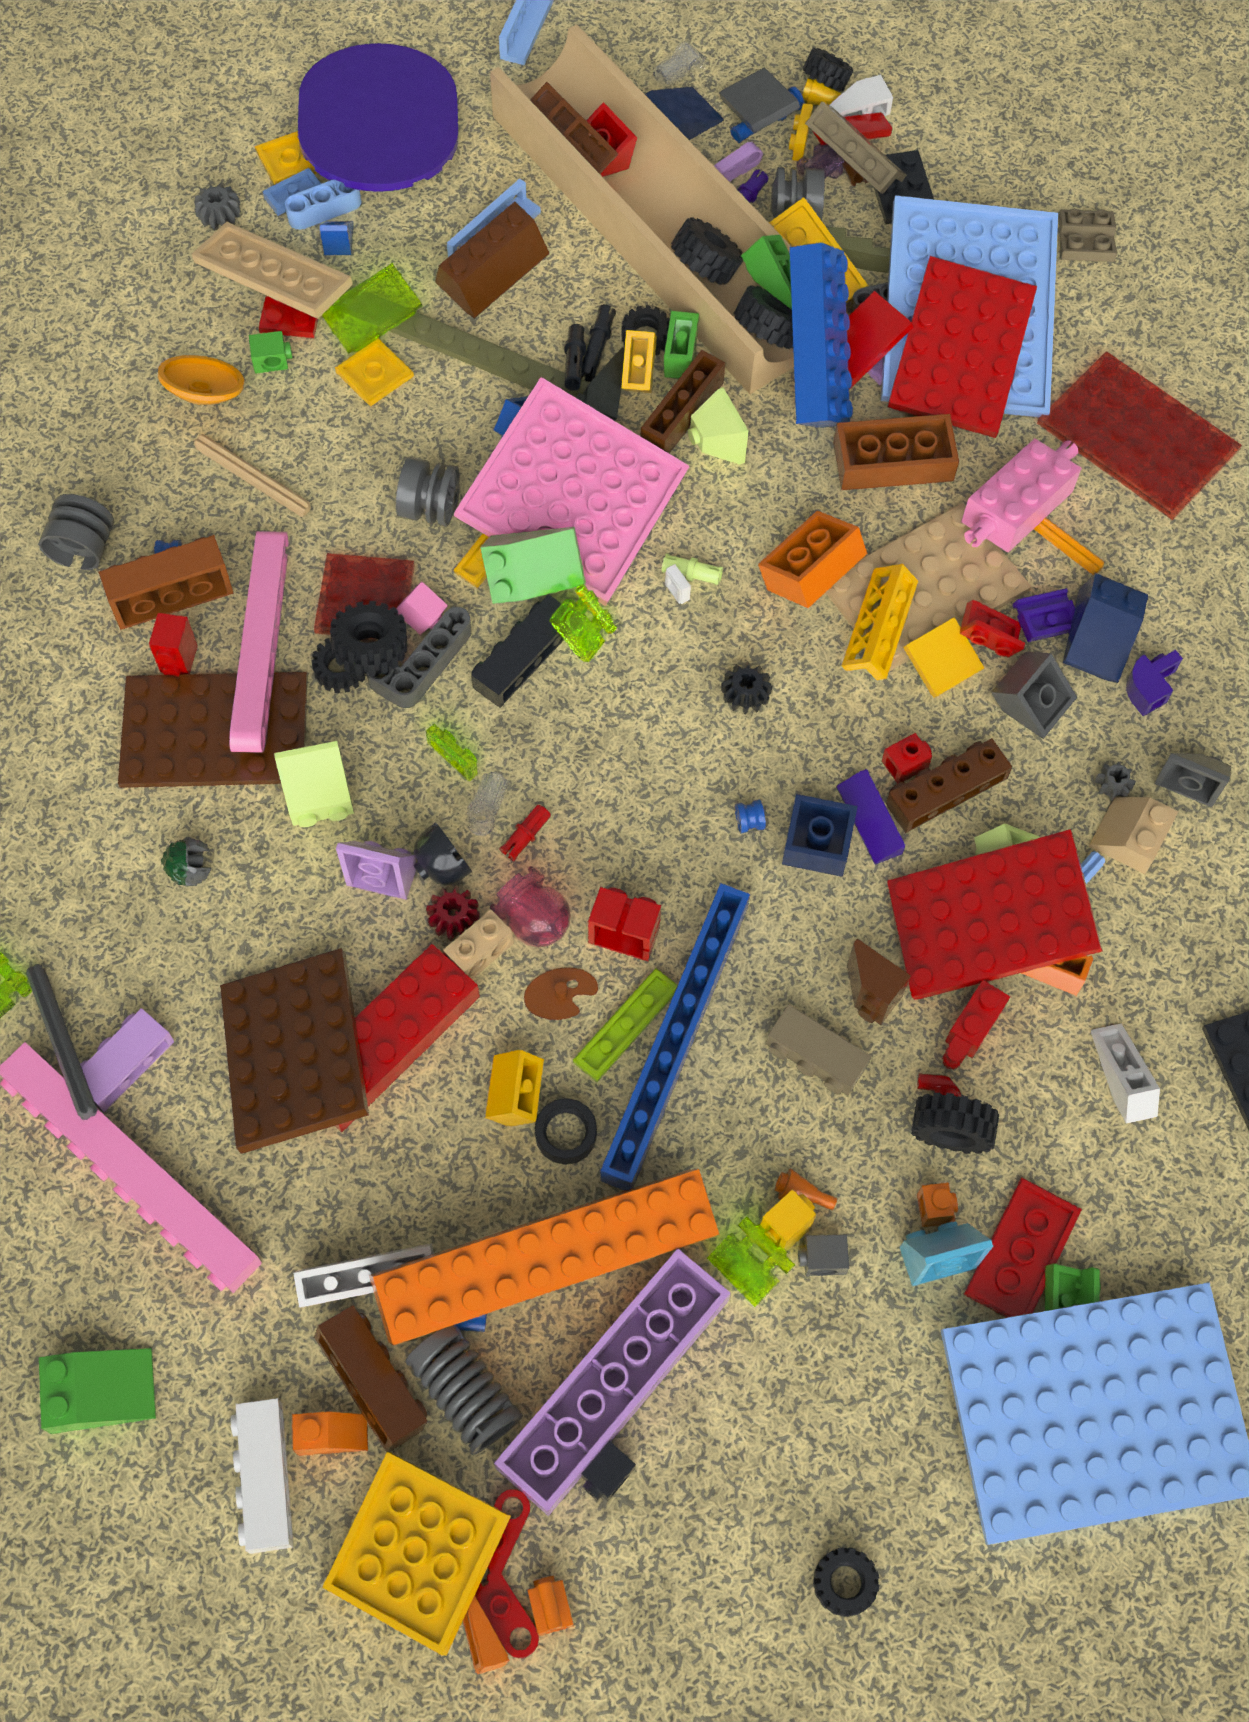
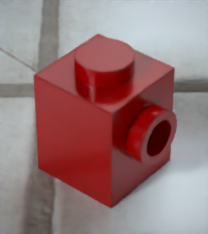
(907, 758)

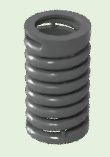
(474, 1384)

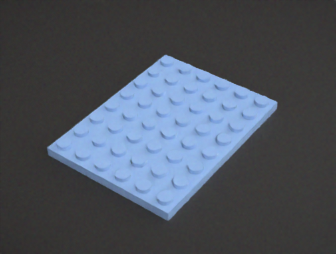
(990, 239)
(1098, 1413)

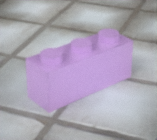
(124, 1057)

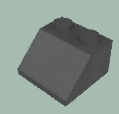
(1035, 692)

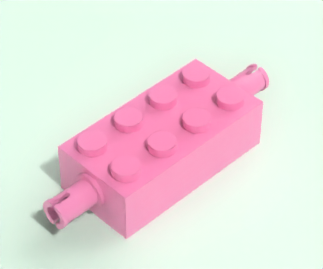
(1021, 494)

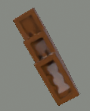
(574, 127)

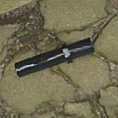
(600, 333)
(575, 350)

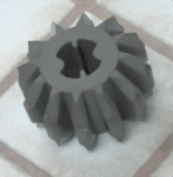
(217, 206)

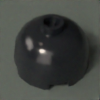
(439, 857)

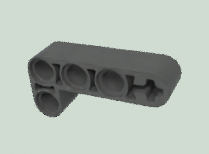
(425, 656)

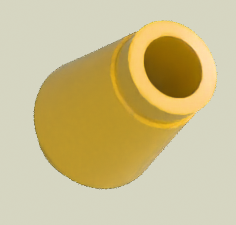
(815, 93)

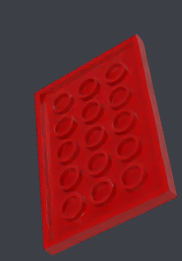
(962, 346)
(994, 915)

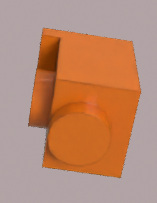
(937, 1204)

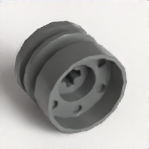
(788, 192)
(425, 491)
(76, 528)

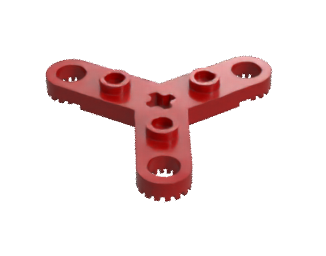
(497, 1597)

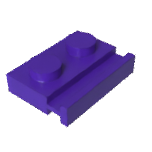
(1045, 614)

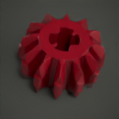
(443, 905)

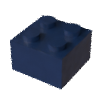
(819, 835)

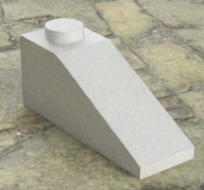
(865, 97)
(1127, 1074)

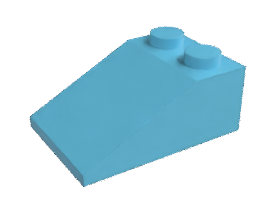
(943, 1252)

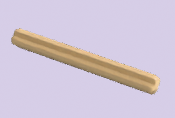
(252, 475)

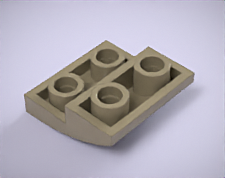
(1087, 235)

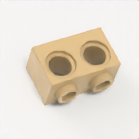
(480, 944)

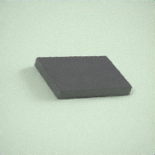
(759, 100)

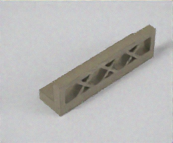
(854, 147)

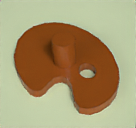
(552, 998)

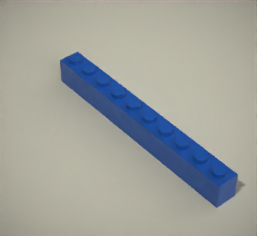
(674, 1039)

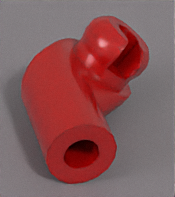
(938, 1084)

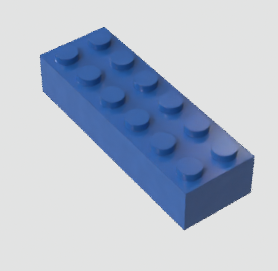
(820, 335)

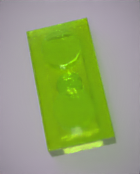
(445, 745)

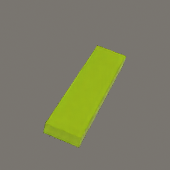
(626, 1025)

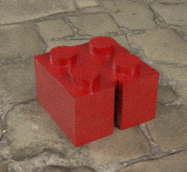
(624, 923)

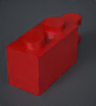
(974, 1024)

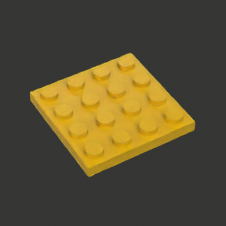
(416, 1553)

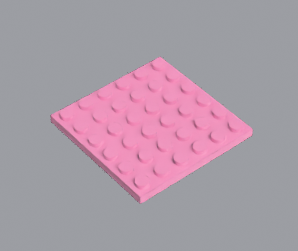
(576, 470)

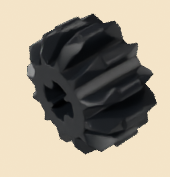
(743, 697)

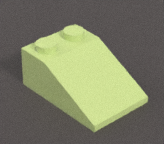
(314, 784)

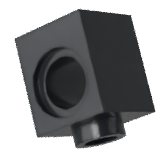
(607, 1472)

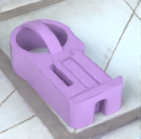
(740, 161)

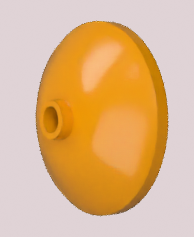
(200, 379)

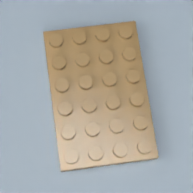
(947, 577)

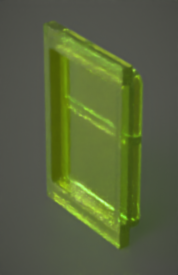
(371, 309)

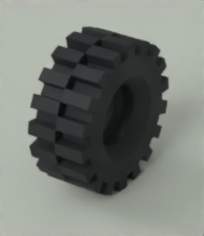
(707, 251)
(765, 317)
(364, 623)
(955, 1123)

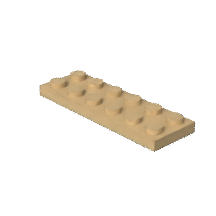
(272, 269)

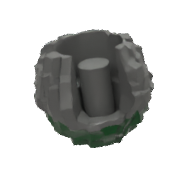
(184, 862)

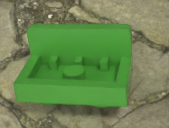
(1070, 1286)

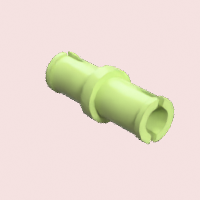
(693, 569)

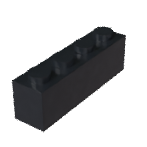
(519, 654)

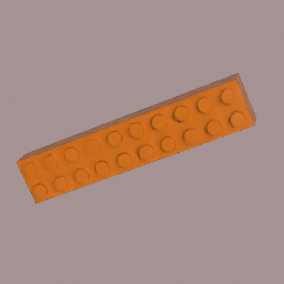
(542, 1256)

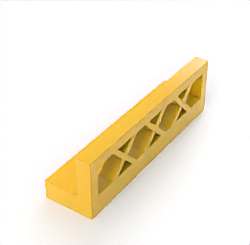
(888, 621)

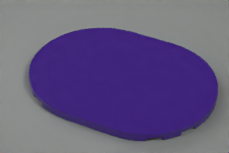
(378, 117)

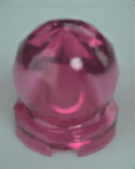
(535, 912)

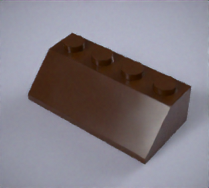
(492, 260)

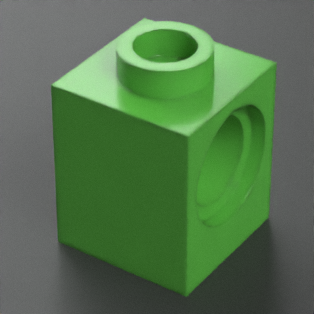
(269, 352)

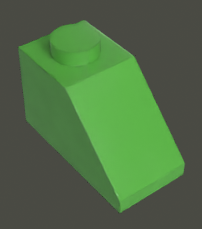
(680, 343)

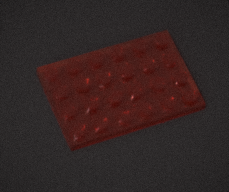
(1140, 435)

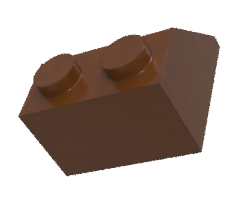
(874, 983)

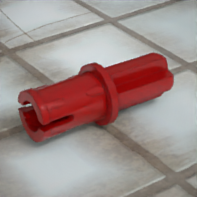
(525, 832)

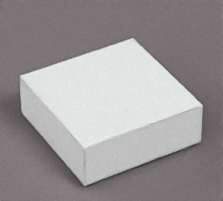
(677, 584)

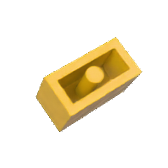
(639, 361)
(514, 1088)
(789, 1220)

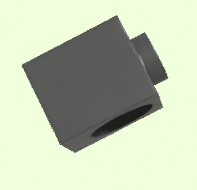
(824, 1255)

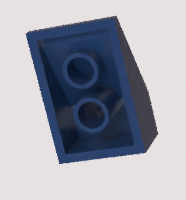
(685, 110)
(1104, 627)

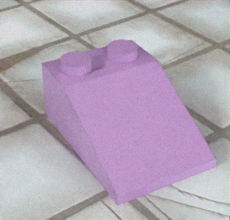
(377, 868)

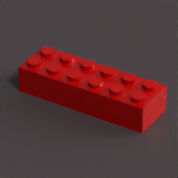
(410, 1018)

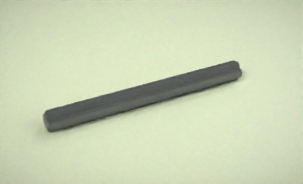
(61, 1042)

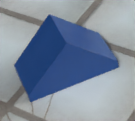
(337, 237)

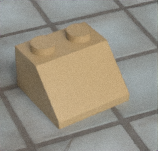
(1134, 831)

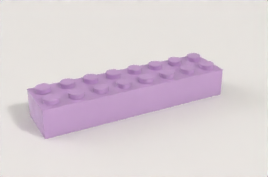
(612, 1381)

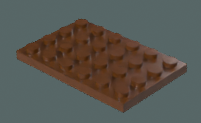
(181, 731)
(292, 1051)

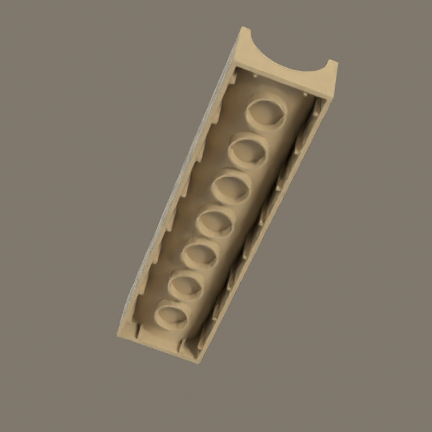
(649, 201)

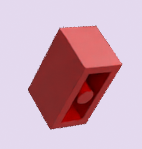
(173, 644)

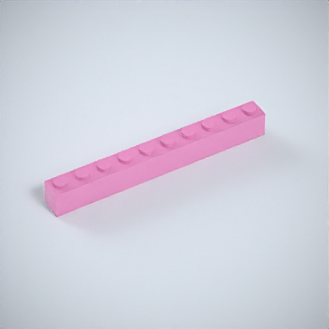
(131, 1170)

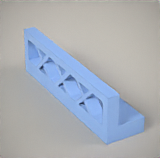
(522, 29)
(488, 214)

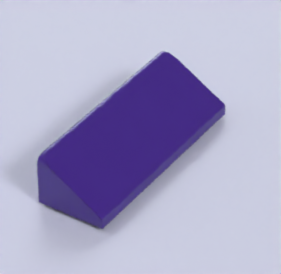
(872, 817)

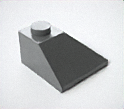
(1195, 776)

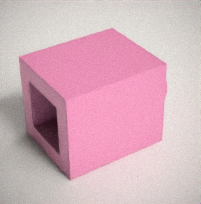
(421, 608)

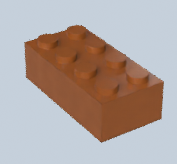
(895, 452)
(166, 582)

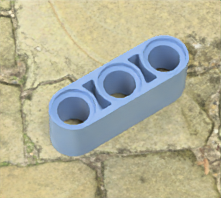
(321, 204)

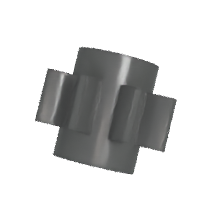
(1107, 780)

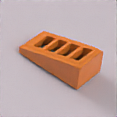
(483, 1642)

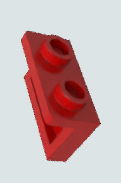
(991, 629)

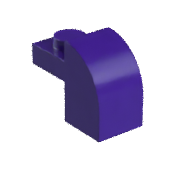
(1147, 684)

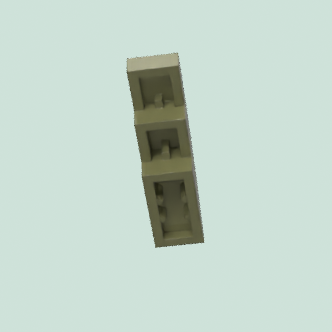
(861, 251)

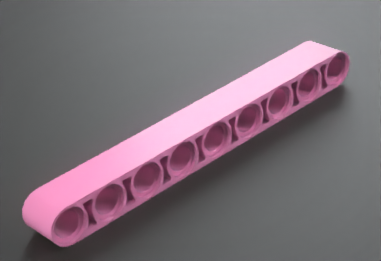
(259, 643)

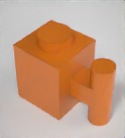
(550, 1606)

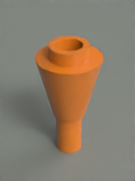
(800, 1185)

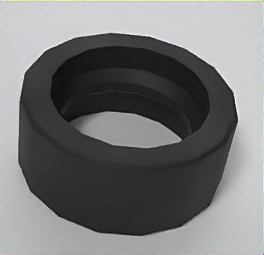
(559, 1107)

